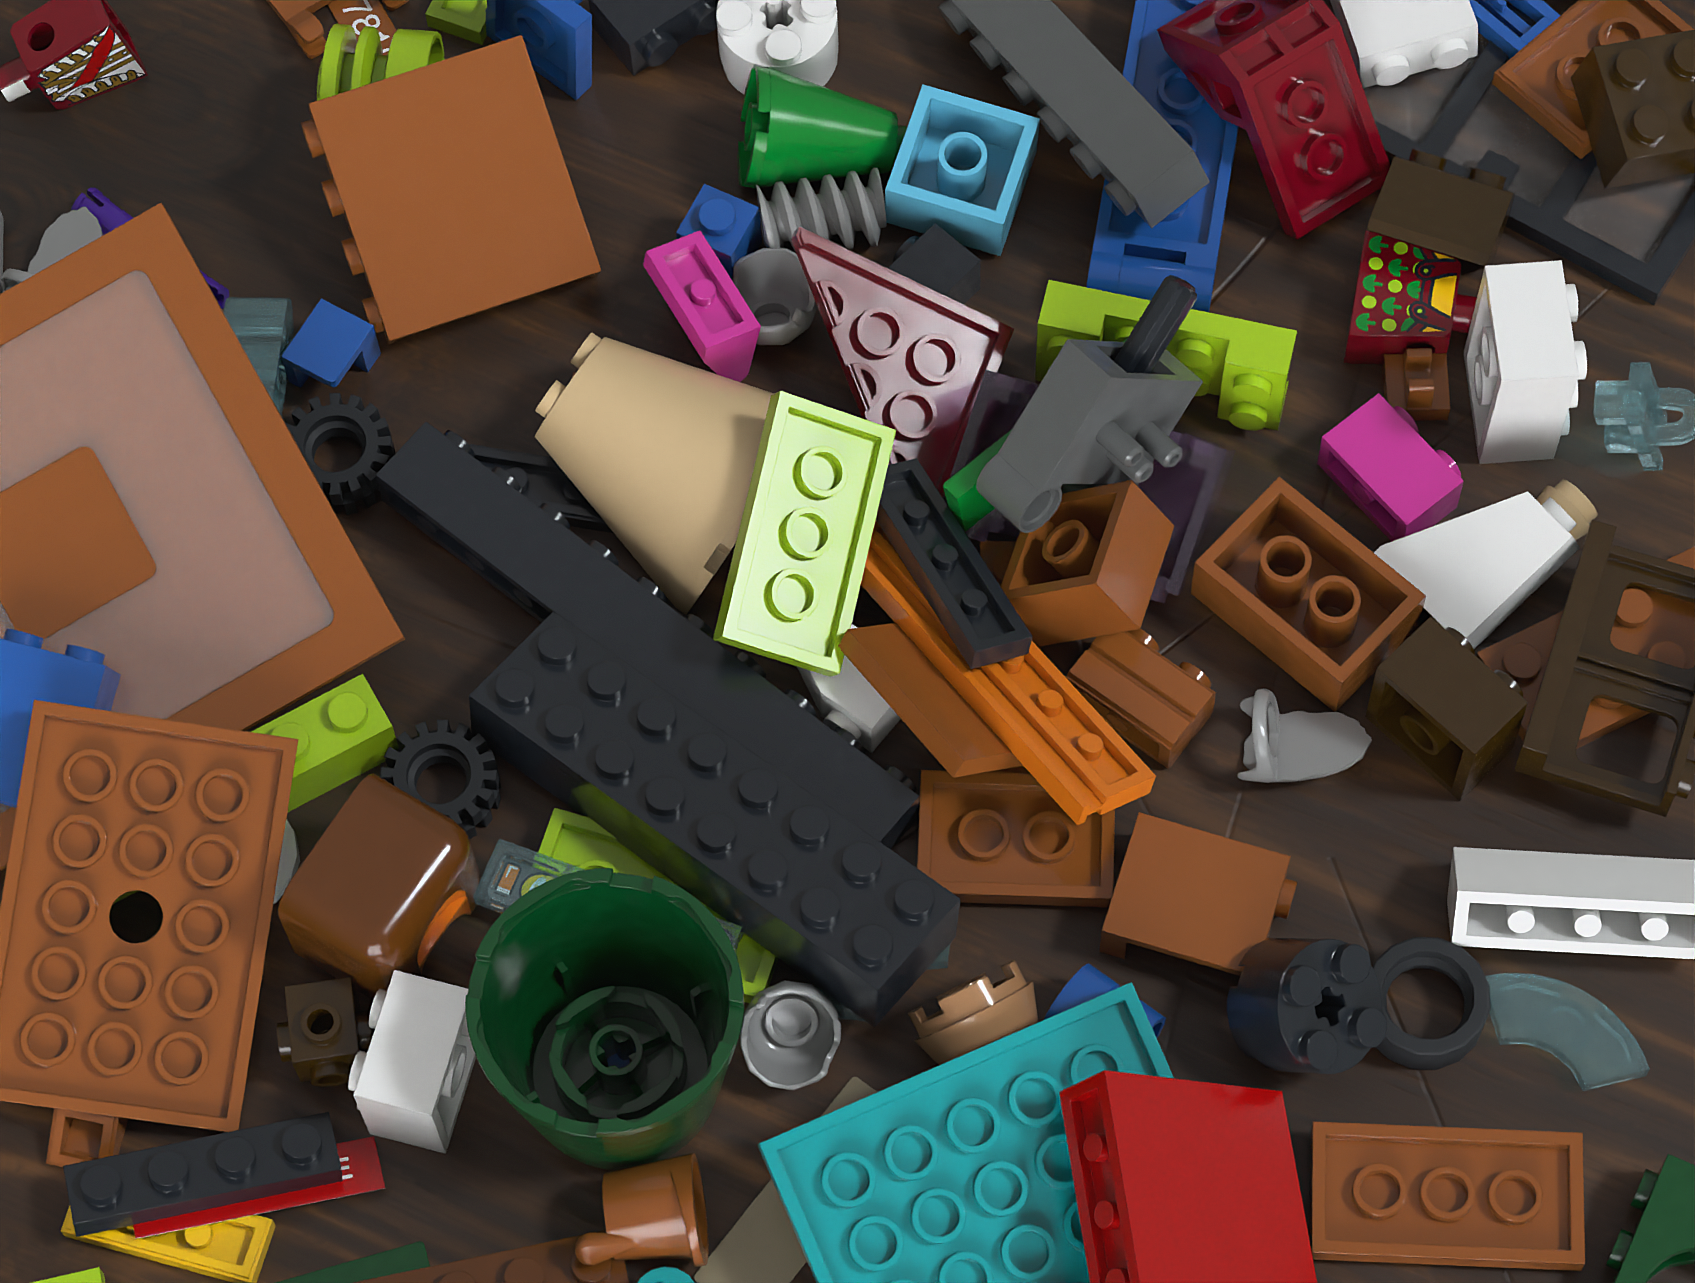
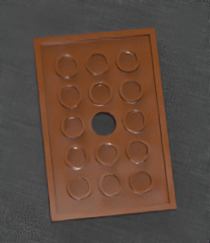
(157, 811)

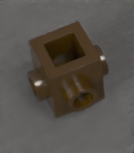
(323, 1030)

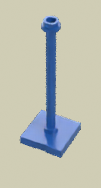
(554, 35)

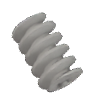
(824, 213)

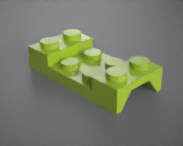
(1232, 356)

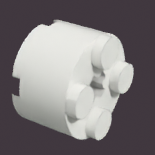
(778, 34)

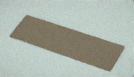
(763, 1240)

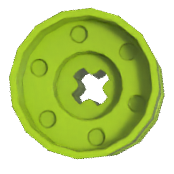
(356, 63)

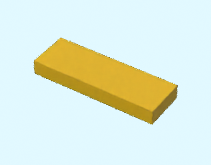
(221, 1250)

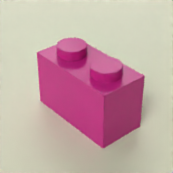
(1390, 469)

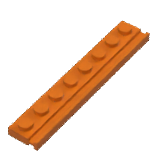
(1021, 700)

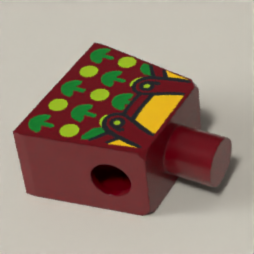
(1404, 300)

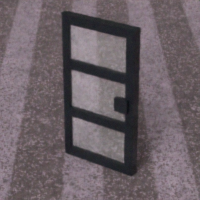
(1620, 233)

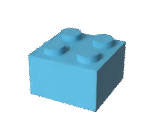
(961, 169)

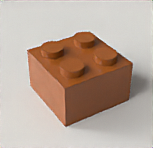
(1089, 565)

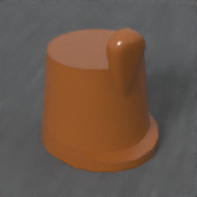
(651, 1214)

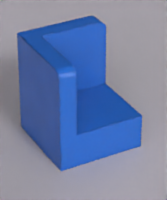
(329, 346)

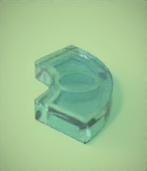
(1568, 1025)

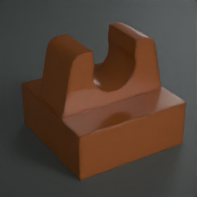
(1417, 383)

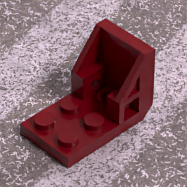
(1295, 91)

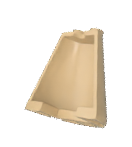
(657, 456)

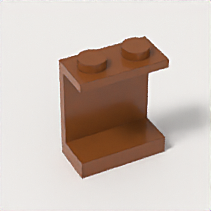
(1195, 895)

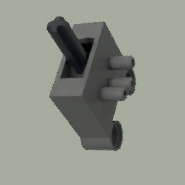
(1096, 416)

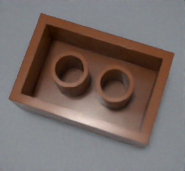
(1307, 594)

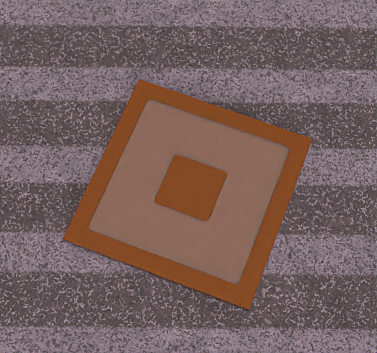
(165, 496)

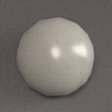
(776, 294)
(790, 1035)

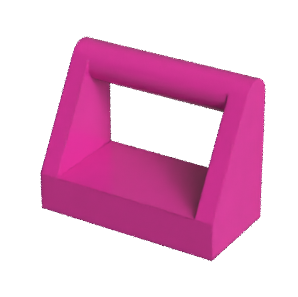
(705, 303)

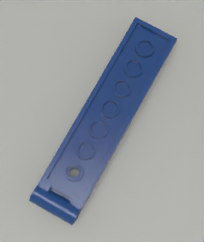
(1128, 253)

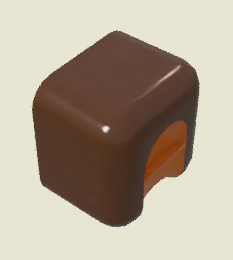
(379, 887)

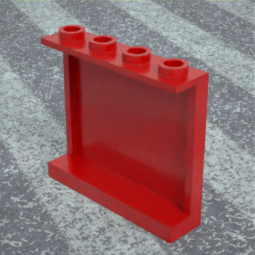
(1185, 1182)

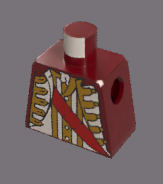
(71, 53)

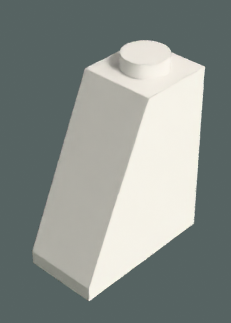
(1484, 561)

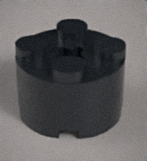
(1306, 1005)

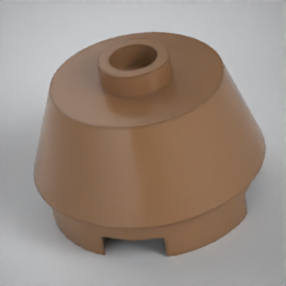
(976, 1014)

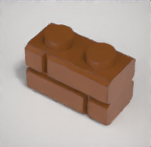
(1144, 693)

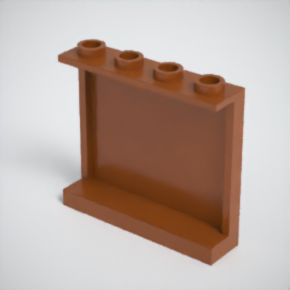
(450, 189)

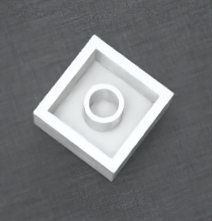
(415, 1062)

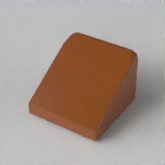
(83, 1137)

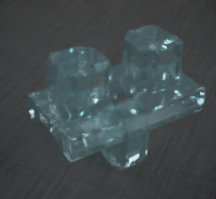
(1637, 415)

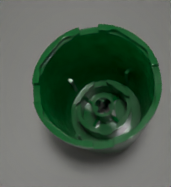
(600, 972)

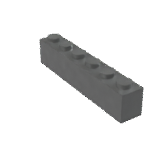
(1083, 100)

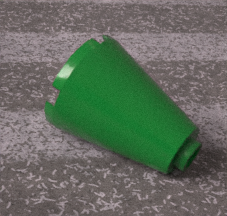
(810, 132)

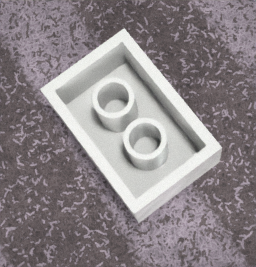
(1523, 361)

